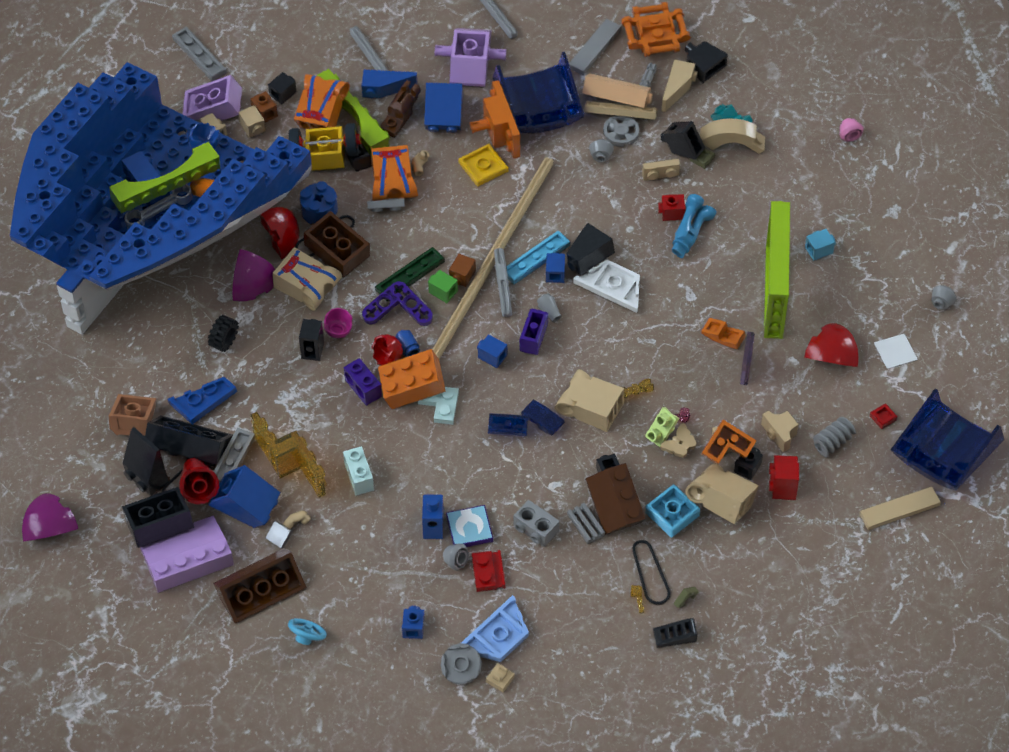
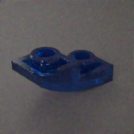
(543, 417)

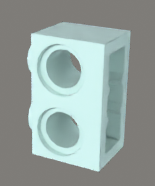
(358, 470)

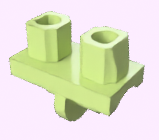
(662, 426)

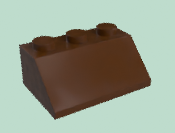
(615, 499)

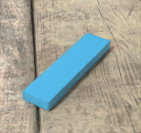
(536, 257)

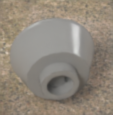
(601, 150)
(943, 297)
(456, 556)

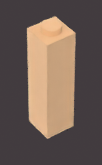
(617, 90)

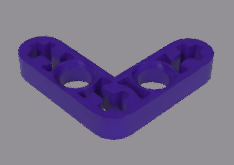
(395, 299)

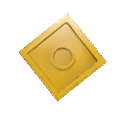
(483, 165)

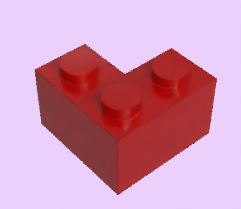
(784, 477)

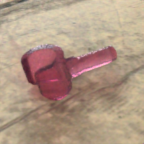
(683, 415)

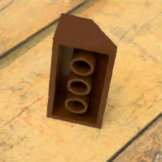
(260, 585)

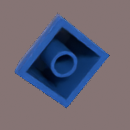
(443, 107)
(245, 497)

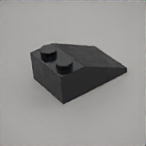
(144, 463)

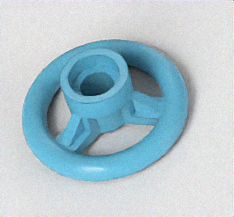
(305, 633)

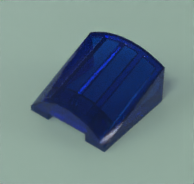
(542, 98)
(945, 444)

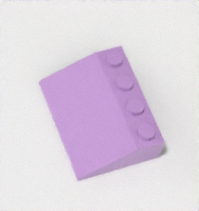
(187, 555)

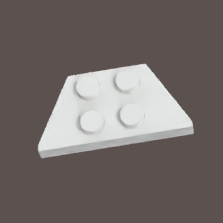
(612, 283)

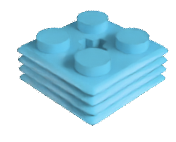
(673, 500)

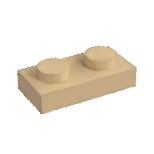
(661, 169)

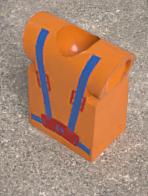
(320, 102)
(392, 173)

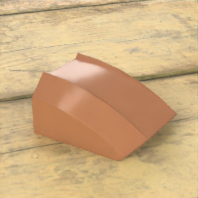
(131, 412)

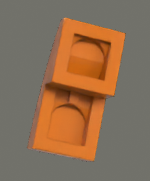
(721, 333)

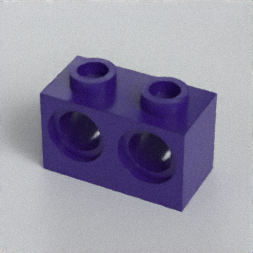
(362, 381)

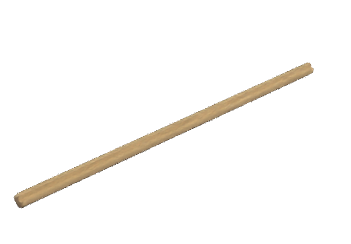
(489, 262)

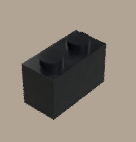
(311, 339)

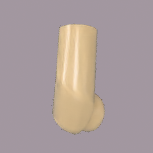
(301, 516)

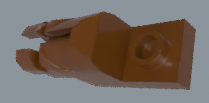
(400, 109)

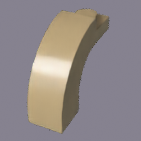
(732, 131)

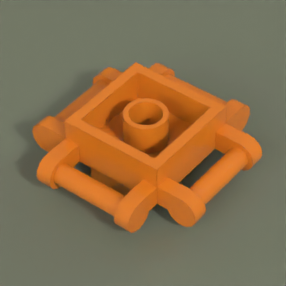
(655, 31)

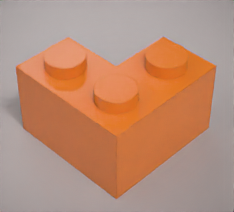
(727, 437)

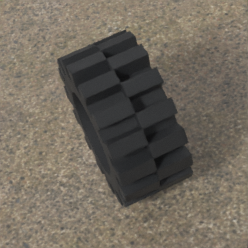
(223, 333)

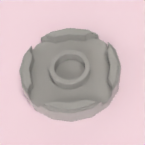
(461, 664)

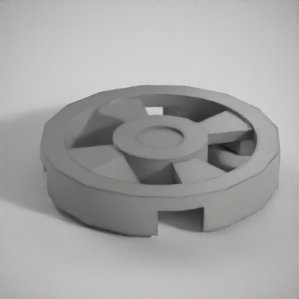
(620, 130)

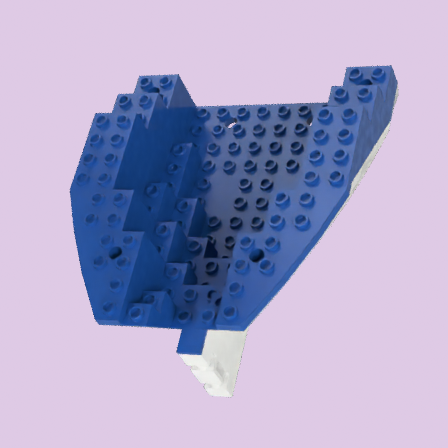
(78, 154)

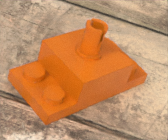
(499, 121)

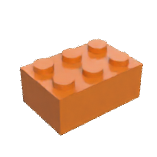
(411, 379)

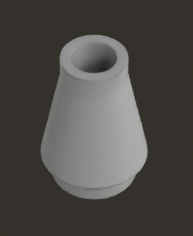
(548, 304)

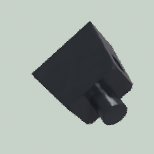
(707, 59)
(683, 139)

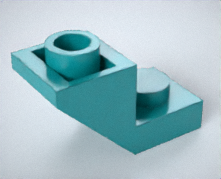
(728, 112)

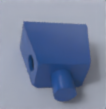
(432, 511)

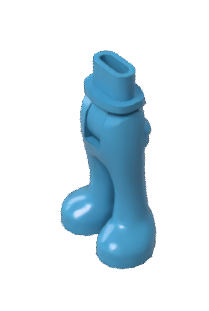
(686, 233)

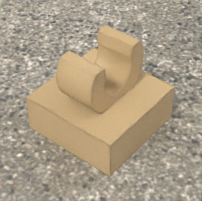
(500, 677)

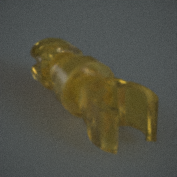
(644, 386)

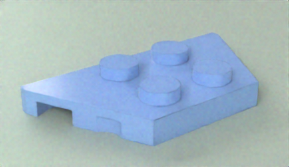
(499, 632)

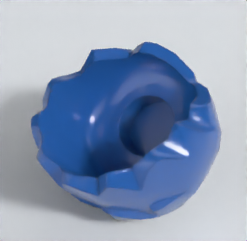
(203, 133)

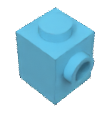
(820, 244)

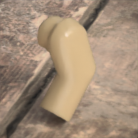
(418, 161)

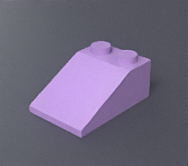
(216, 97)

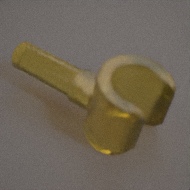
(636, 591)

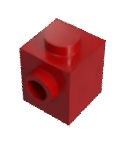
(672, 207)

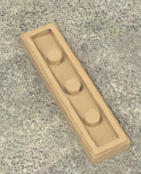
(620, 110)
(900, 508)

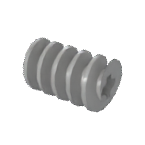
(833, 436)

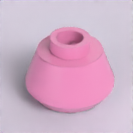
(850, 130)

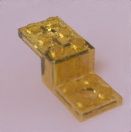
(288, 454)

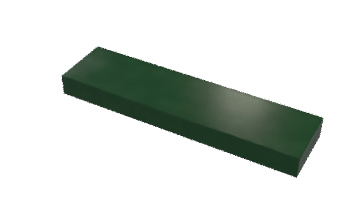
(413, 271)

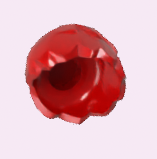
(386, 349)

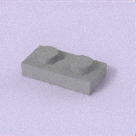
(393, 203)

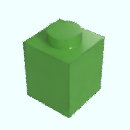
(443, 286)

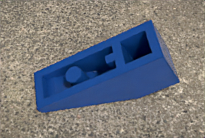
(385, 83)

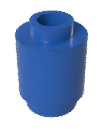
(409, 343)

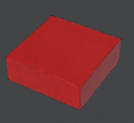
(883, 416)

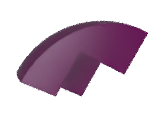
(251, 276)
(47, 518)

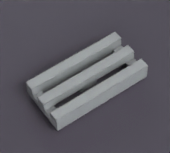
(578, 510)

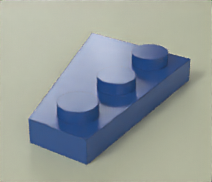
(202, 401)

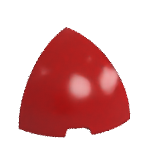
(282, 228)
(833, 346)

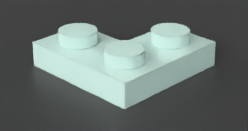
(445, 405)

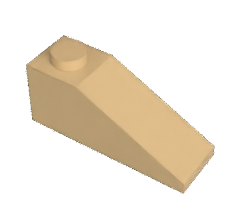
(679, 82)

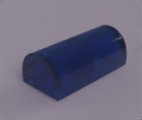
(508, 424)

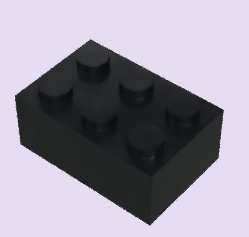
(158, 517)

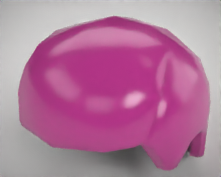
(338, 323)

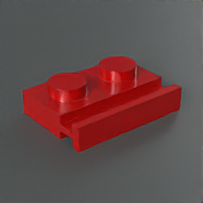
(488, 571)

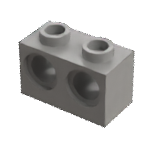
(539, 520)

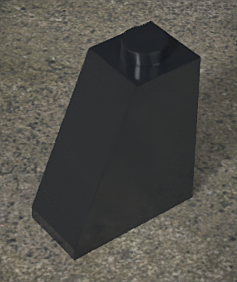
(589, 249)

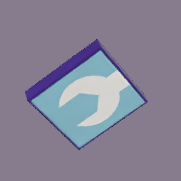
(469, 526)

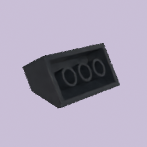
(187, 439)

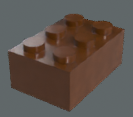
(337, 244)

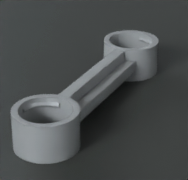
(159, 206)

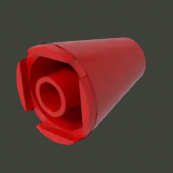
(198, 482)

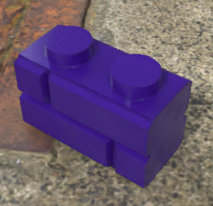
(533, 331)

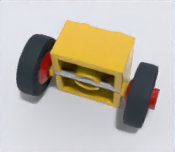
(328, 145)

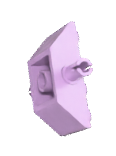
(470, 56)

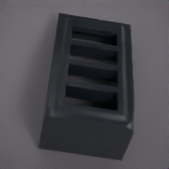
(361, 161)
(674, 627)

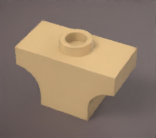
(780, 428)

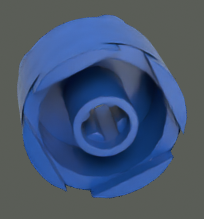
(317, 201)

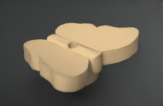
(680, 443)

